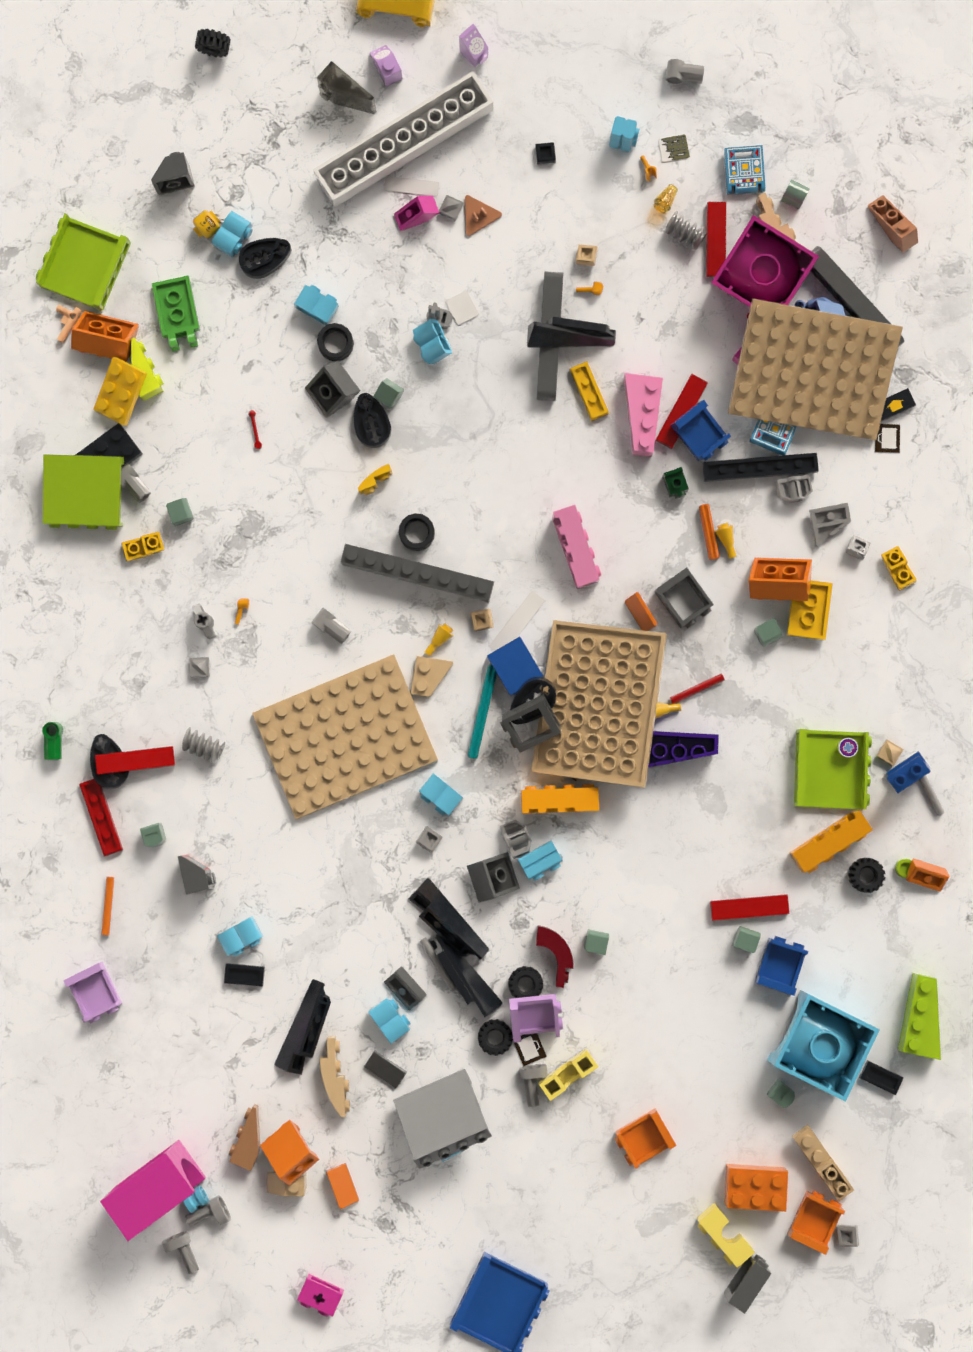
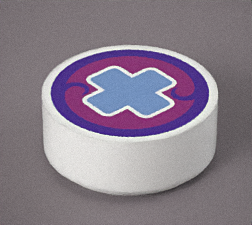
(847, 747)

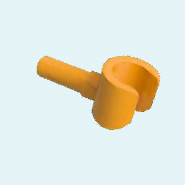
(649, 170)
(596, 289)
(241, 604)

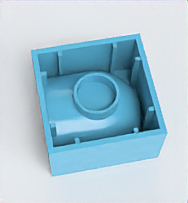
(824, 1046)

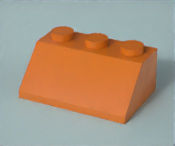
(103, 336)
(780, 579)

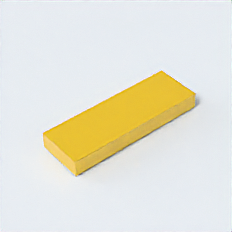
(589, 391)

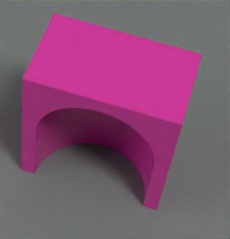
(764, 265)
(153, 1190)

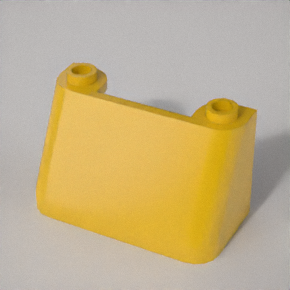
(419, 10)

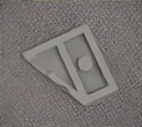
(828, 520)

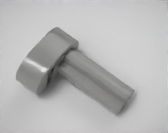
(437, 313)
(529, 1074)
(215, 1207)
(181, 1242)

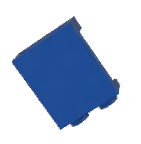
(700, 431)
(514, 665)
(908, 772)
(781, 965)

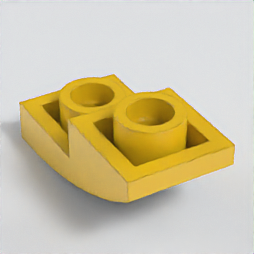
(369, 484)
(142, 546)
(898, 568)

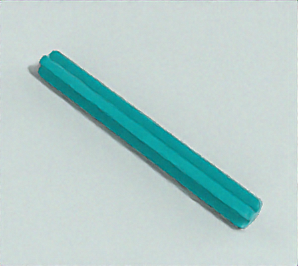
(482, 712)

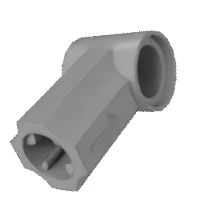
(679, 71)
(131, 481)
(327, 623)

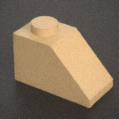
(278, 1187)

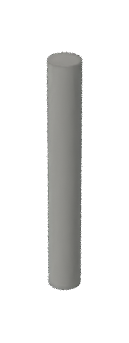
(931, 794)
(431, 953)

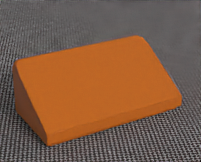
(640, 612)
(927, 875)
(342, 1185)

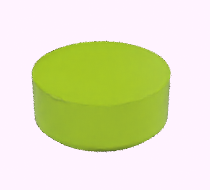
(902, 867)

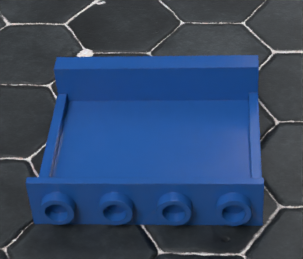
(500, 1304)

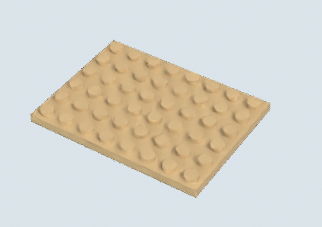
(814, 369)
(603, 702)
(345, 736)

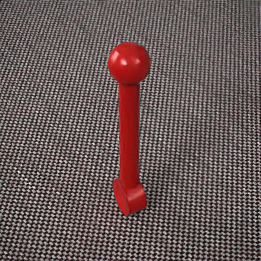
(258, 445)

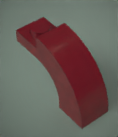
(552, 940)

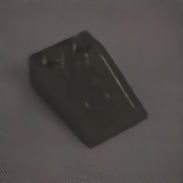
(343, 90)

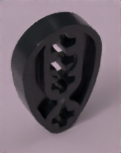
(257, 248)
(362, 427)
(527, 691)
(110, 747)

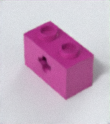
(329, 1300)

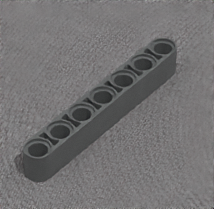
(845, 290)
(549, 355)

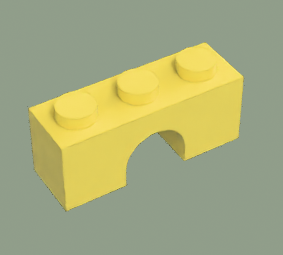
(566, 1074)
(736, 1249)

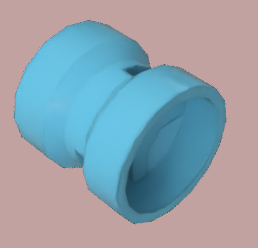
(198, 1198)

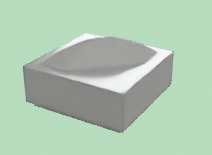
(451, 207)
(858, 547)
(199, 667)
(429, 839)
(847, 1235)

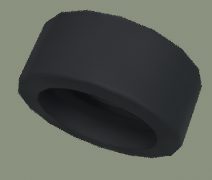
(332, 328)
(416, 546)

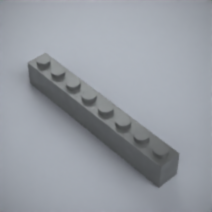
(417, 572)

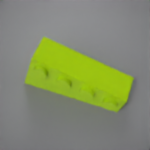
(921, 1019)

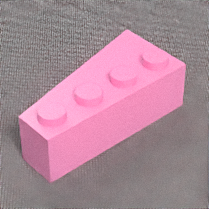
(643, 404)
(575, 546)

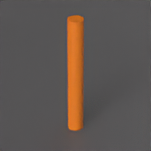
(107, 906)

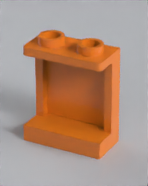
(644, 1138)
(288, 1152)
(815, 1221)

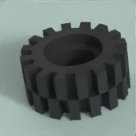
(212, 43)
(877, 880)
(525, 972)
(483, 1037)

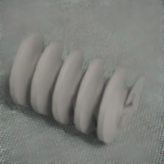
(685, 231)
(202, 746)

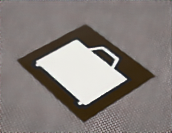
(888, 438)
(530, 1048)

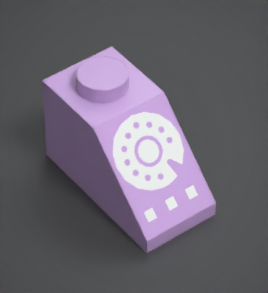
(473, 46)
(386, 65)

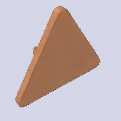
(478, 215)

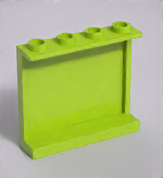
(82, 262)
(82, 491)
(827, 777)

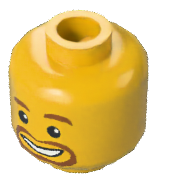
(206, 224)

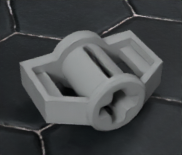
(794, 488)
(204, 621)
(516, 838)

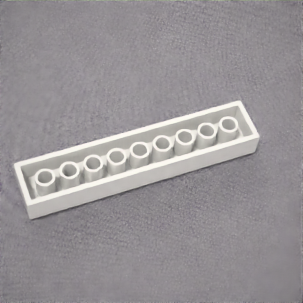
(403, 139)

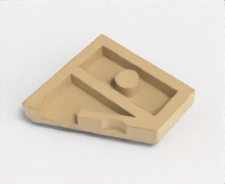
(428, 675)

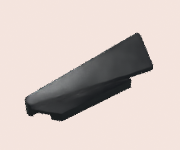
(569, 333)
(446, 921)
(465, 977)
(305, 1029)

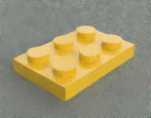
(120, 391)
(810, 617)

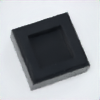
(545, 153)

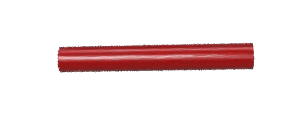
(697, 688)

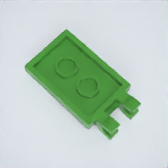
(176, 310)

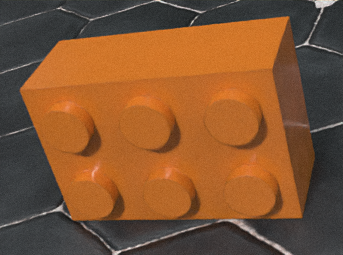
(756, 1187)

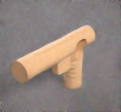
(67, 321)

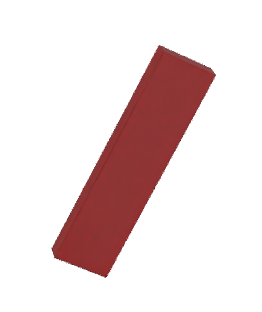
(715, 237)
(688, 398)
(135, 760)
(101, 817)
(749, 907)

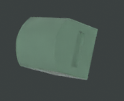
(795, 194)
(388, 393)
(179, 511)
(768, 632)
(153, 835)
(746, 939)
(596, 942)
(781, 1094)

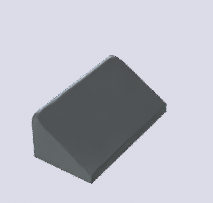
(405, 988)
(385, 1069)

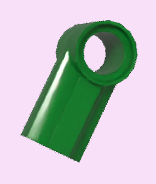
(52, 744)

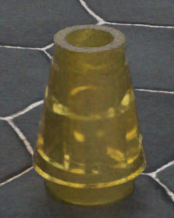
(665, 199)

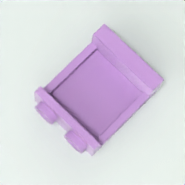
(94, 992)
(535, 1015)

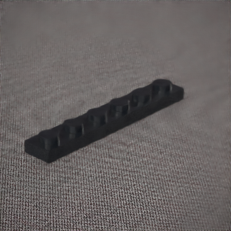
(760, 467)

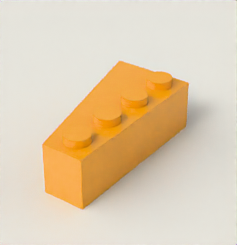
(559, 800)
(830, 841)

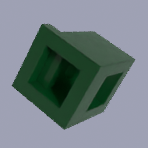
(669, 477)

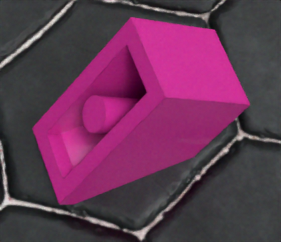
(416, 212)

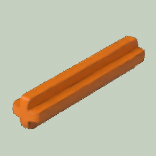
(709, 532)

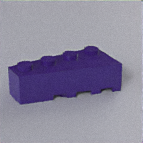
(678, 747)

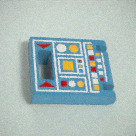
(744, 172)
(776, 430)

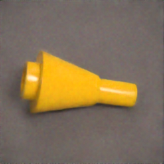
(725, 535)
(442, 634)
(663, 709)

